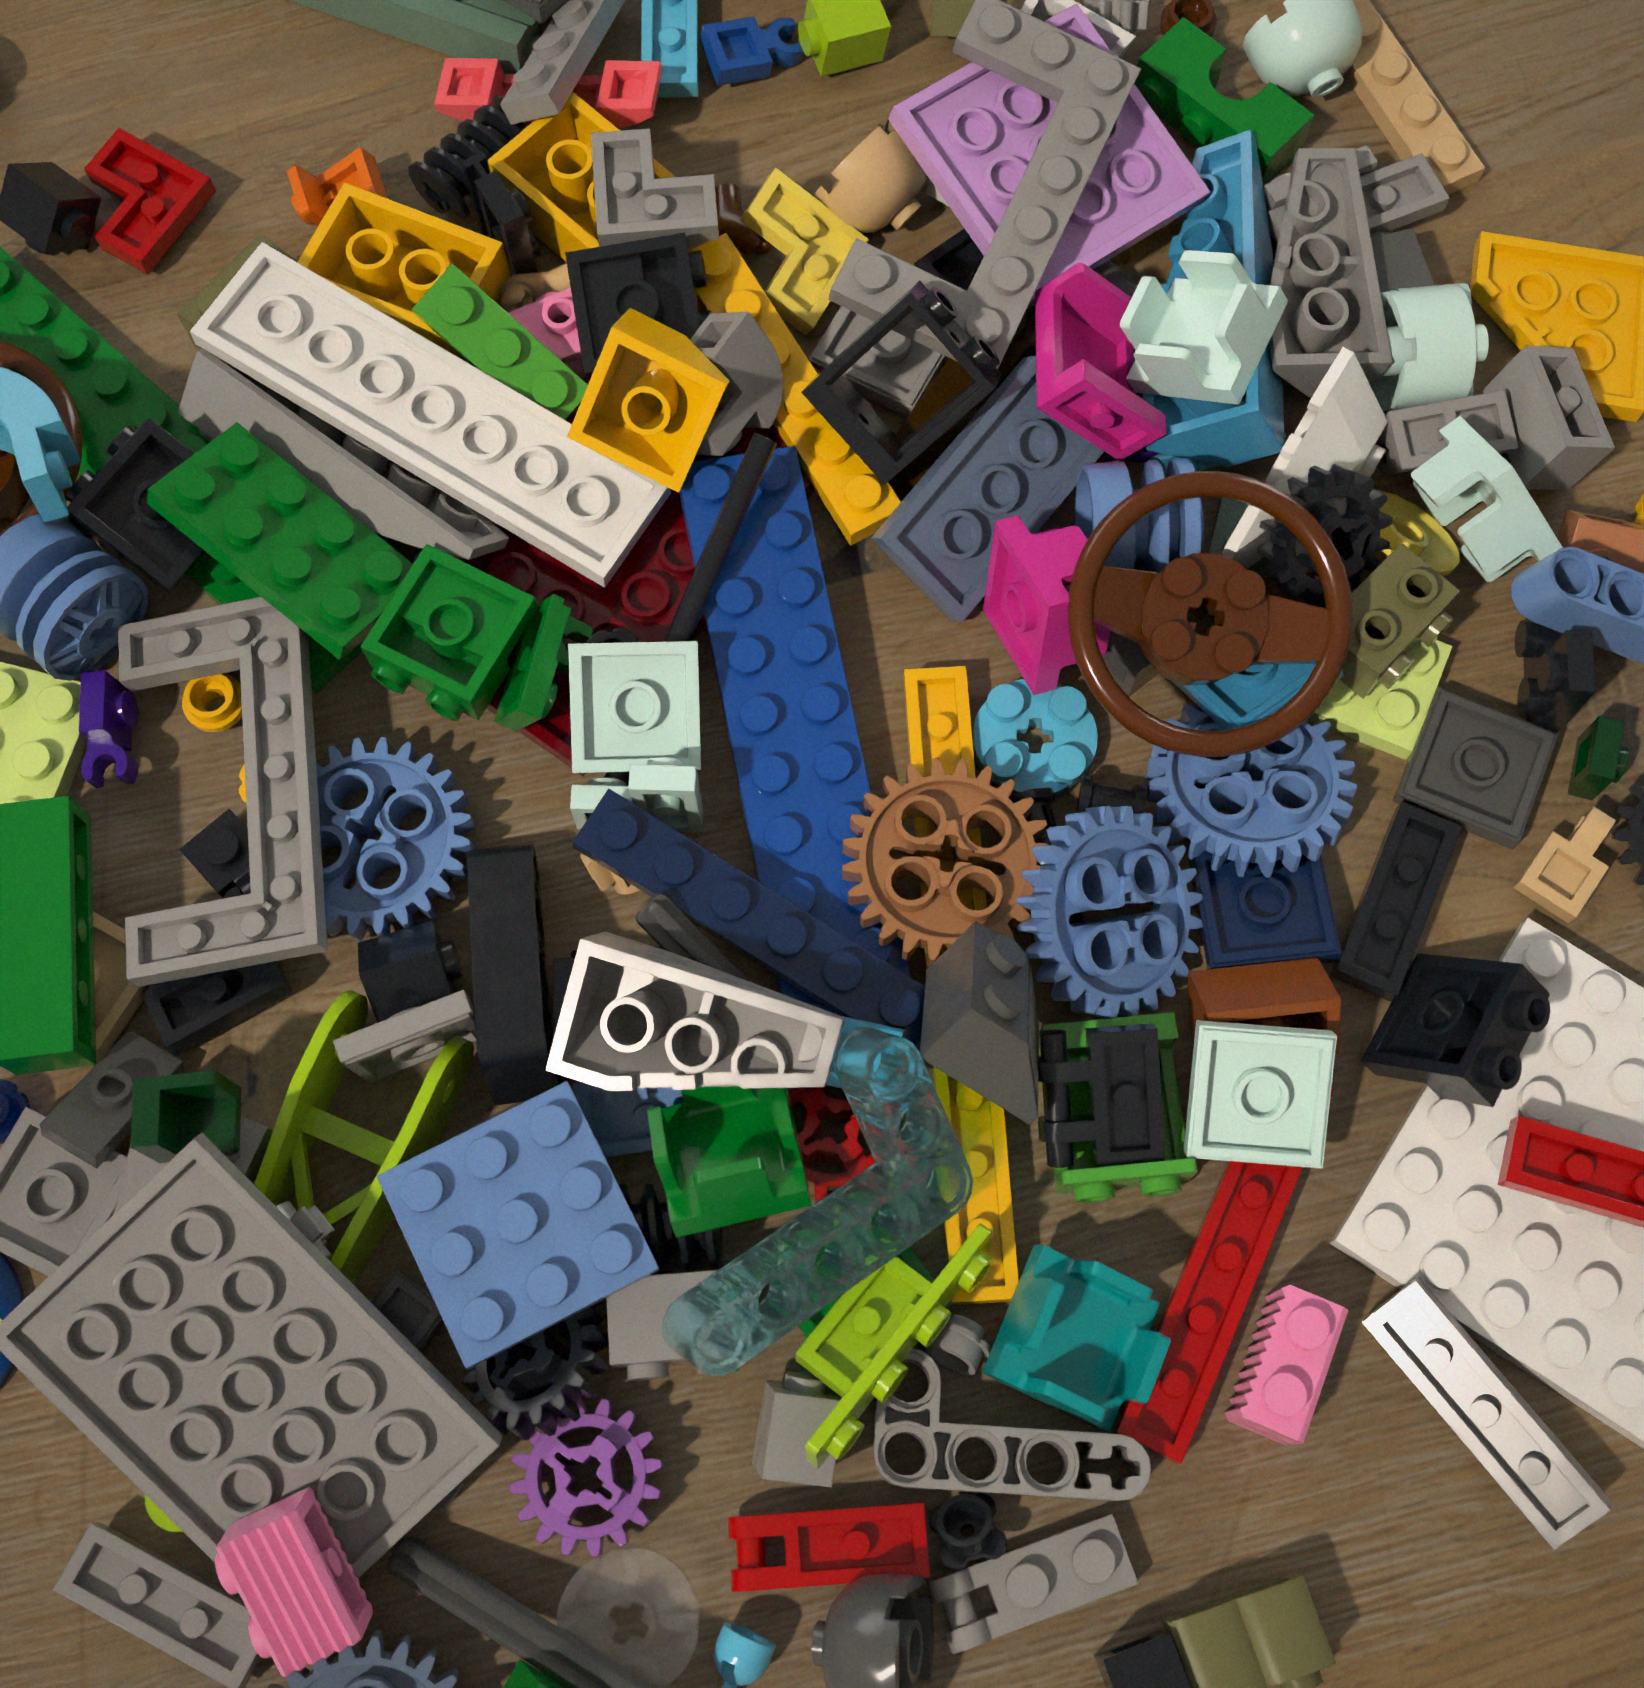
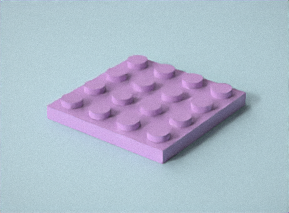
(982, 129)

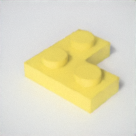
(813, 243)

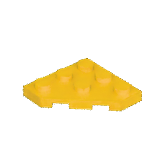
(1570, 300)

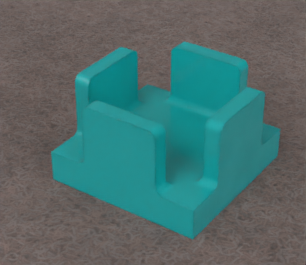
(1078, 1338)

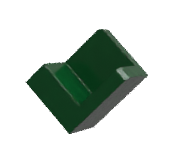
(181, 1106)

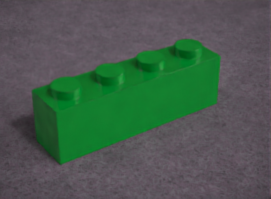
(46, 937)

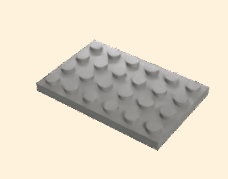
(242, 1367)

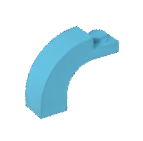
(38, 440)

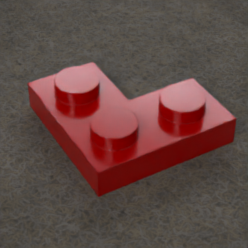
(157, 198)

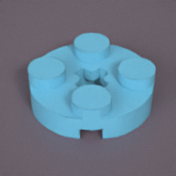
(1058, 713)

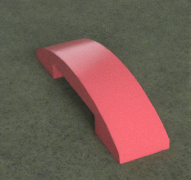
(622, 95)

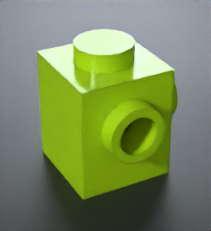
(844, 33)

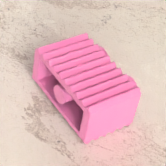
(1287, 1365)
(293, 1583)

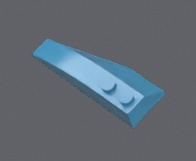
(1236, 223)

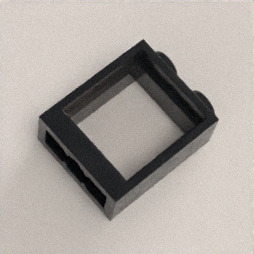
(858, 421)

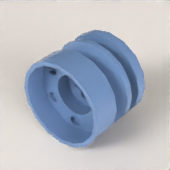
(1157, 537)
(64, 596)

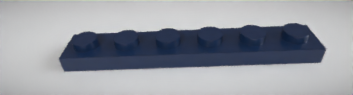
(750, 917)

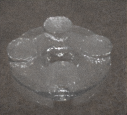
(669, 1611)

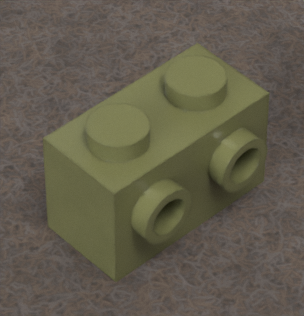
(1391, 613)

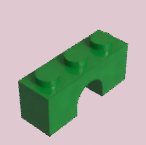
(1179, 86)

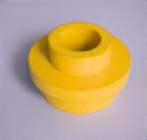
(201, 691)

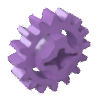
(566, 1502)

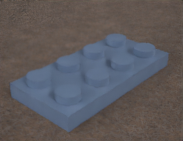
(996, 468)

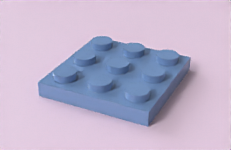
(517, 1224)

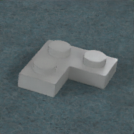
(638, 206)

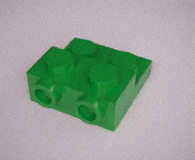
(448, 634)

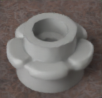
(959, 1346)

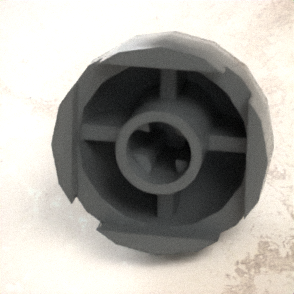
(876, 1634)

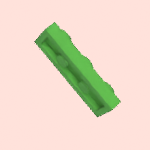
(498, 343)

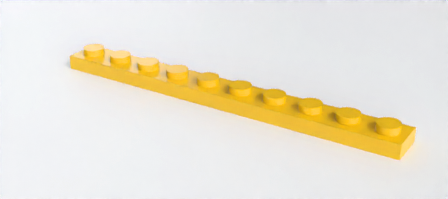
(942, 729)

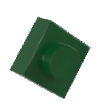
(1598, 758)

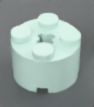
(1430, 346)

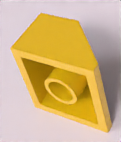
(649, 400)

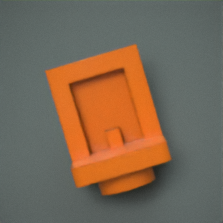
(315, 194)

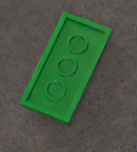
(282, 538)

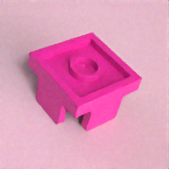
(1029, 599)

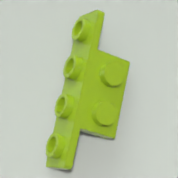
(874, 1329)

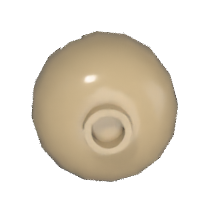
(876, 184)

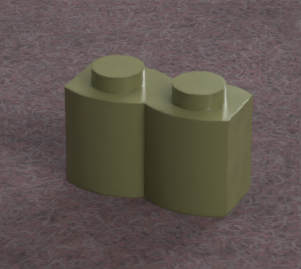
(1253, 1638)

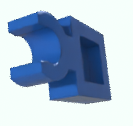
(744, 52)

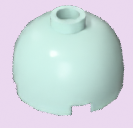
(1306, 46)

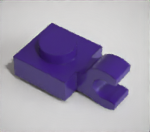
(107, 720)

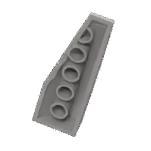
(352, 474)

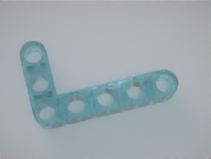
(839, 1220)

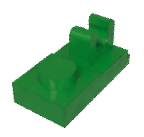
(538, 655)

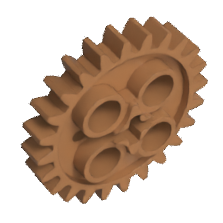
(955, 807)

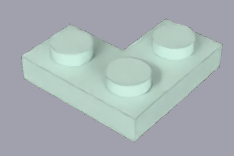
(660, 787)

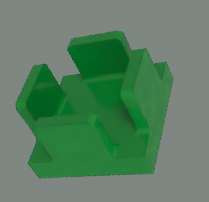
(728, 1157)

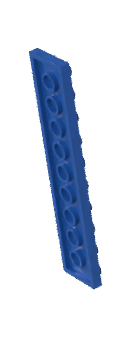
(785, 696)

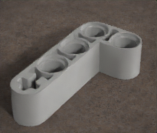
(1008, 1449)

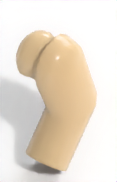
(528, 287)

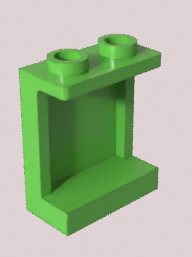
(1155, 1178)

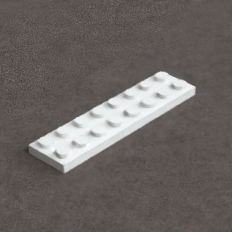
(429, 413)

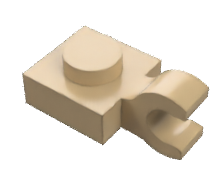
(1564, 870)

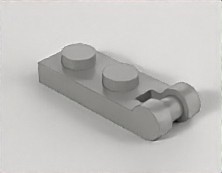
(1035, 1582)

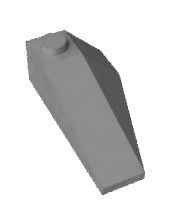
(669, 1022)

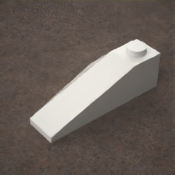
(1336, 429)

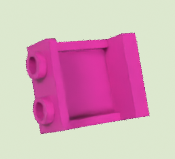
(1086, 364)

